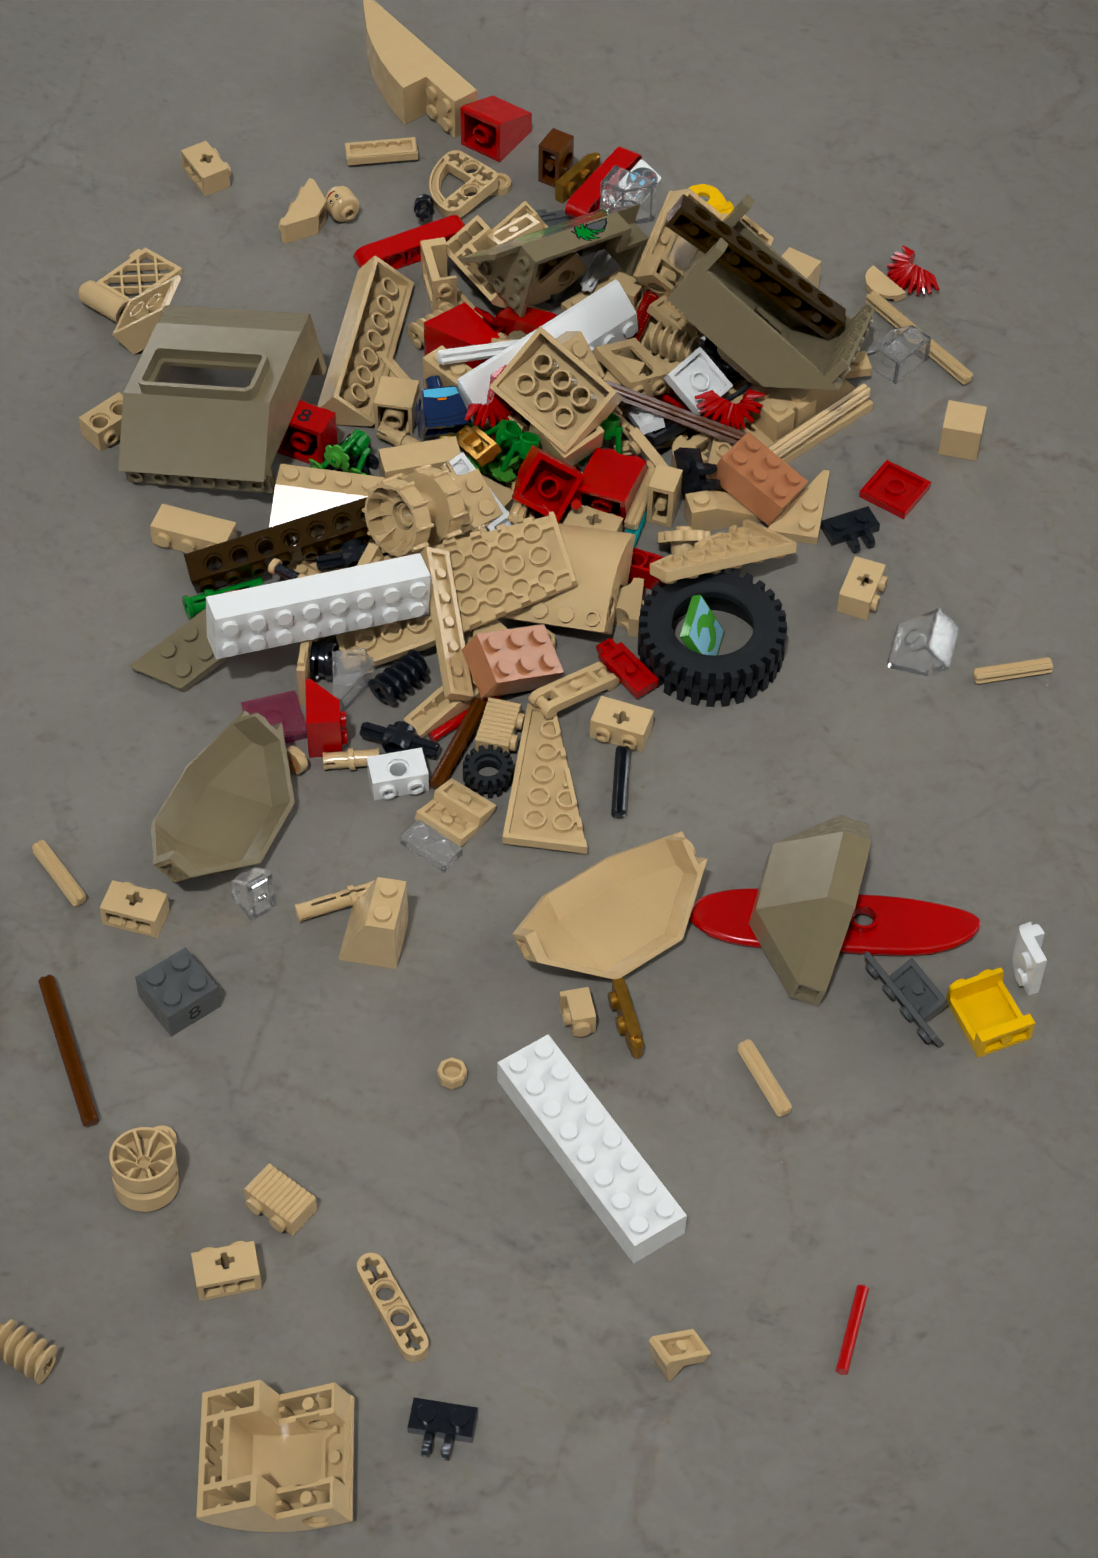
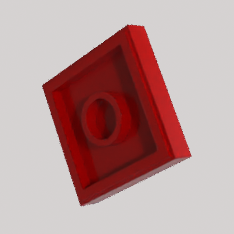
(895, 489)

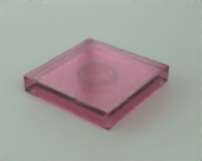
(280, 708)

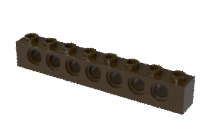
(757, 268)
(277, 538)

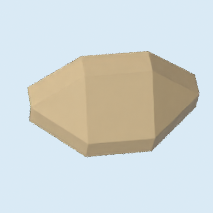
(616, 910)

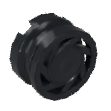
(321, 660)

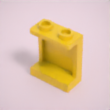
(988, 1012)

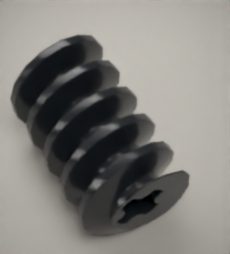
(399, 678)

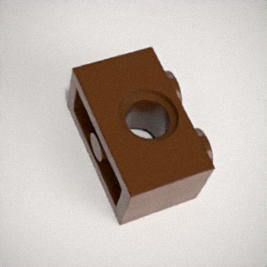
(555, 156)

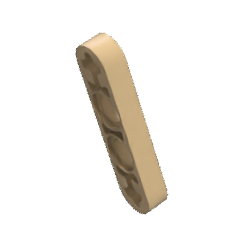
(395, 1305)

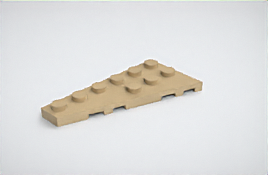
(724, 550)
(542, 794)

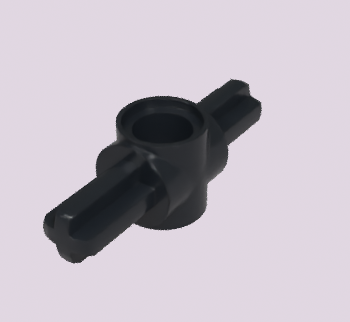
(348, 557)
(398, 738)

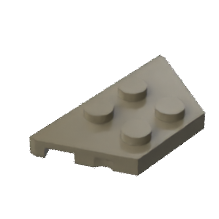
(181, 657)

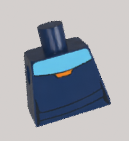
(440, 410)

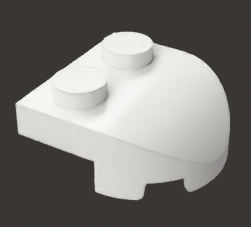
(1028, 957)

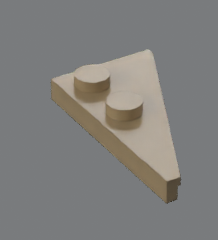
(804, 515)

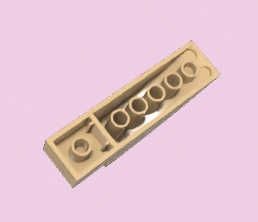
(411, 74)

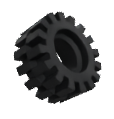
(488, 758)

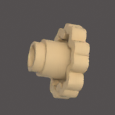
(681, 538)

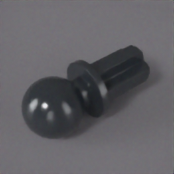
(423, 207)

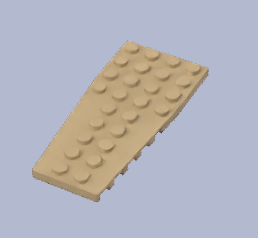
(491, 577)

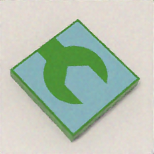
(701, 628)

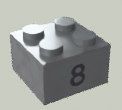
(178, 991)

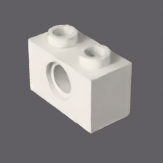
(397, 774)

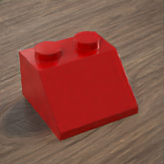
(546, 483)
(324, 721)

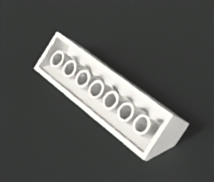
(601, 318)

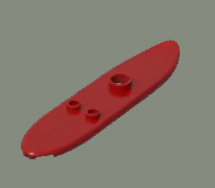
(897, 926)

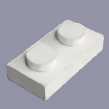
(644, 420)

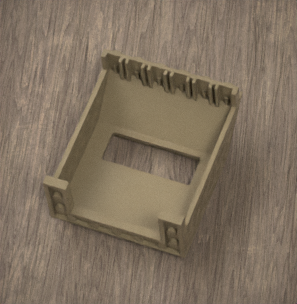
(756, 333)
(216, 432)

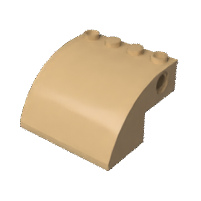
(668, 253)
(550, 278)
(601, 566)
(276, 1458)

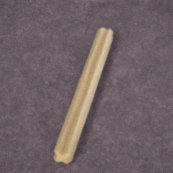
(936, 352)
(820, 420)

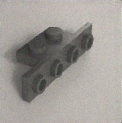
(915, 991)

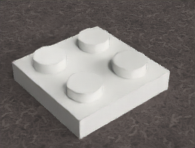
(696, 376)

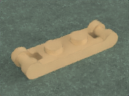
(573, 689)

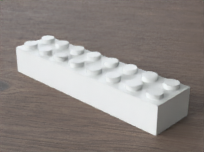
(317, 606)
(591, 1148)

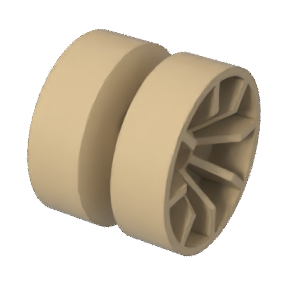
(144, 1169)

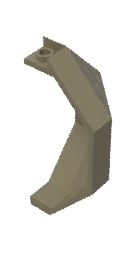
(225, 803)
(809, 901)

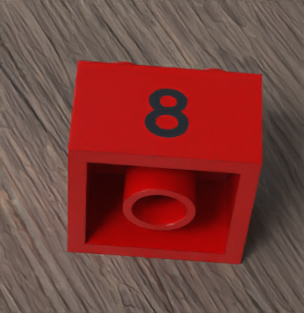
(309, 433)

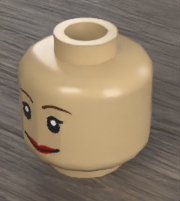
(341, 203)

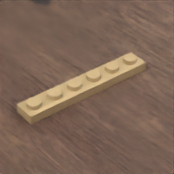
(447, 625)

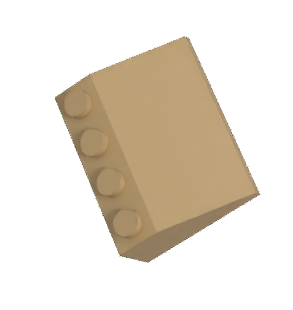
(555, 391)
(311, 490)

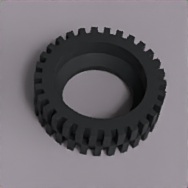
(713, 675)

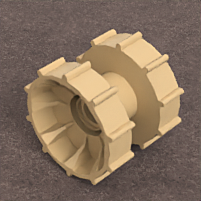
(414, 511)

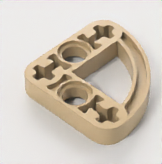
(458, 202)

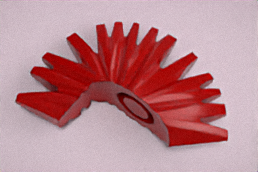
(907, 274)
(494, 407)
(728, 411)

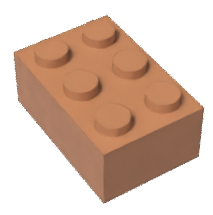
(758, 478)
(512, 660)

